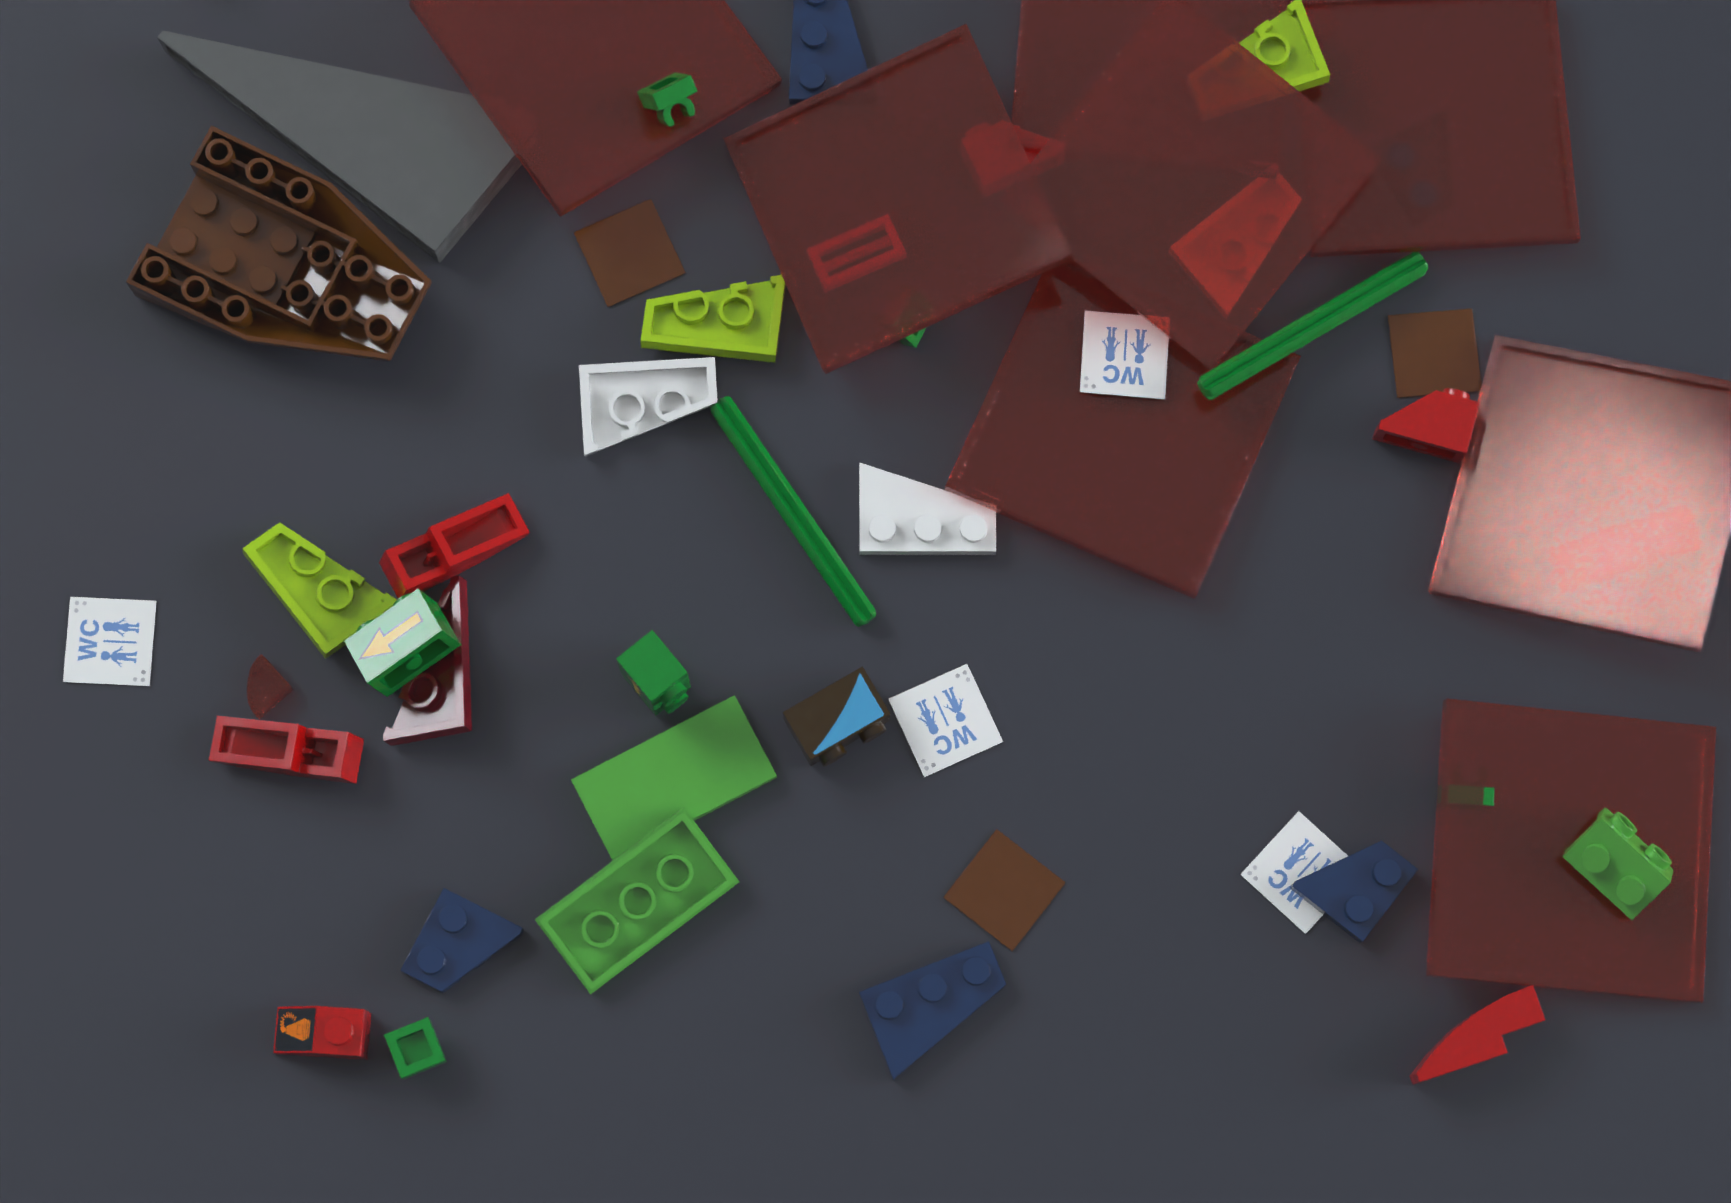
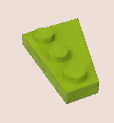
(1290, 48)
(719, 323)
(314, 588)

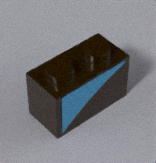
(837, 718)

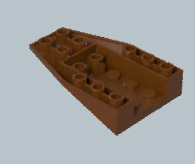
(279, 259)

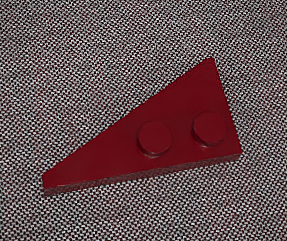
(440, 697)

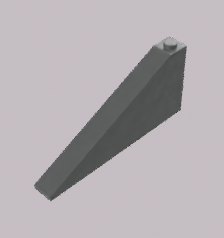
(397, 146)

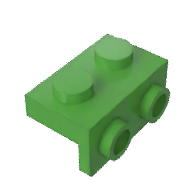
(1620, 863)

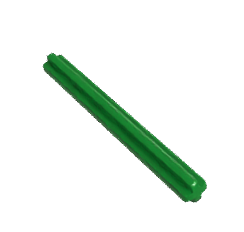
(1312, 325)
(793, 511)

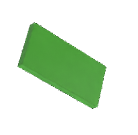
(687, 766)
(637, 900)

